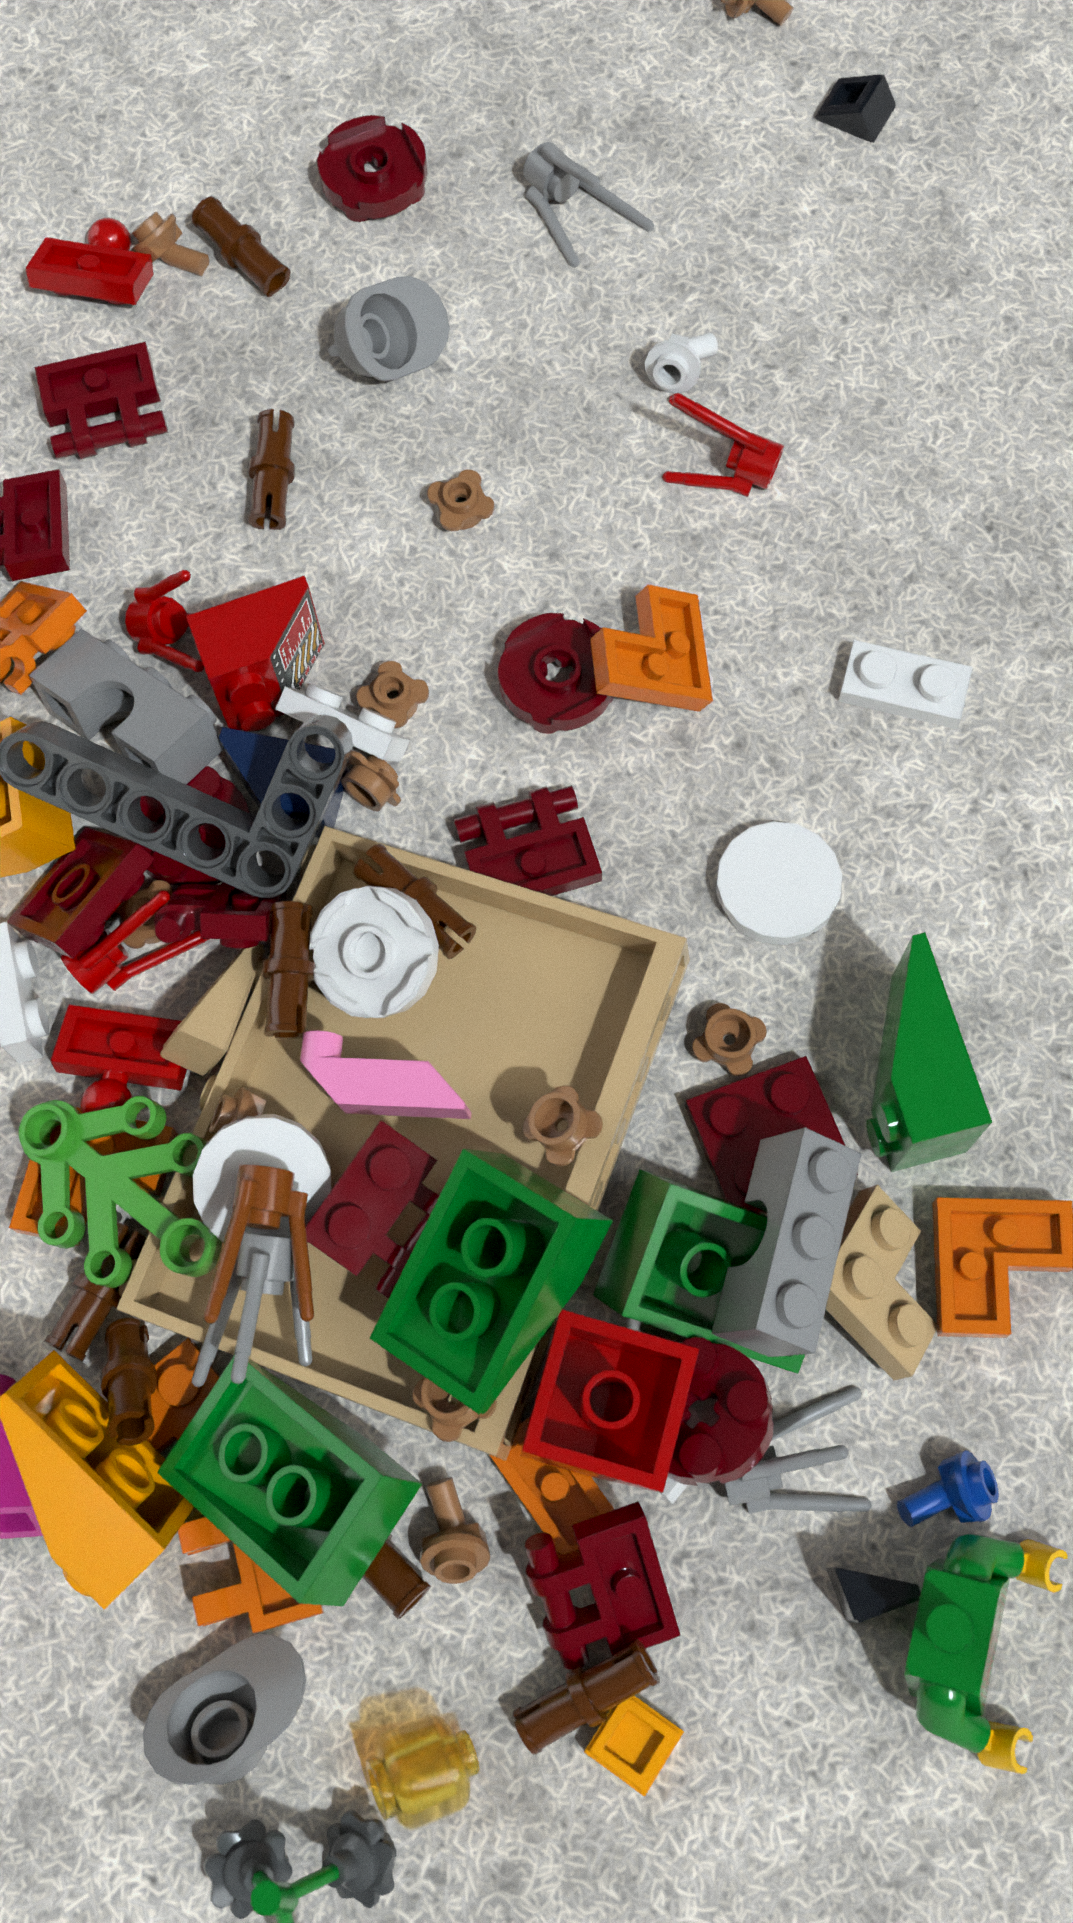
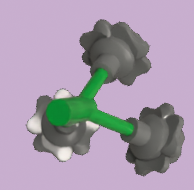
(254, 1871)

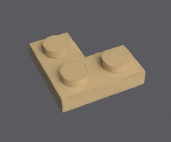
(864, 1286)

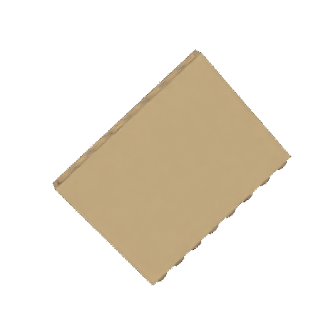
(526, 1007)

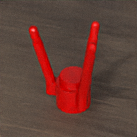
(751, 455)
(160, 621)
(103, 960)

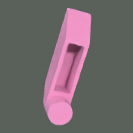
(379, 1084)

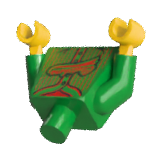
(958, 1640)

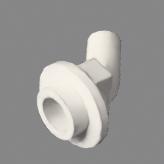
(679, 360)

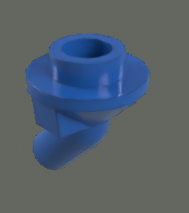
(964, 1485)

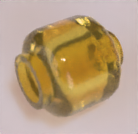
(422, 1772)

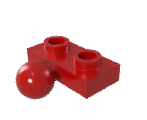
(95, 269)
(116, 1050)

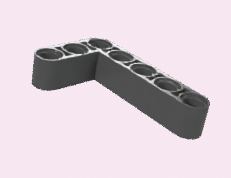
(185, 806)

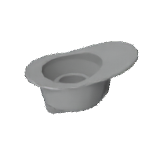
(391, 329)
(225, 1712)

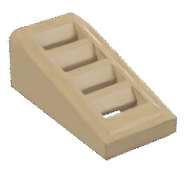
(210, 1025)

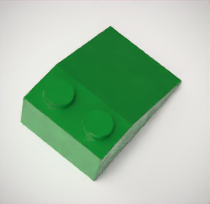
(925, 1083)
(675, 1259)
(488, 1276)
(289, 1484)

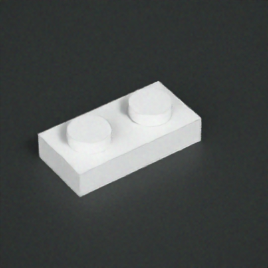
(905, 684)
(369, 730)
(21, 1016)

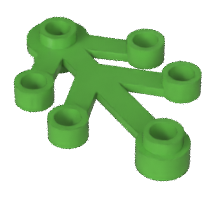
(111, 1183)

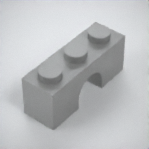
(97, 684)
(783, 1289)

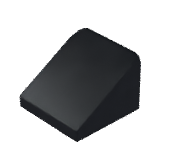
(858, 106)
(868, 1595)

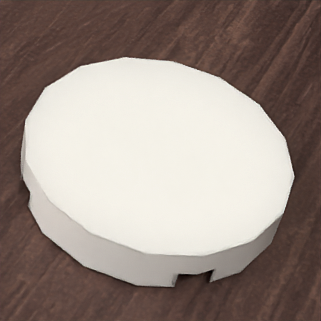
(778, 882)
(374, 951)
(264, 1142)

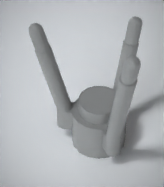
(558, 178)
(260, 1269)
(766, 1475)

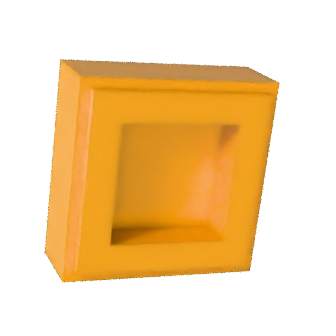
(634, 1743)

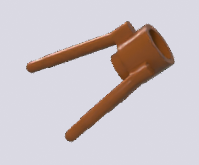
(259, 1202)

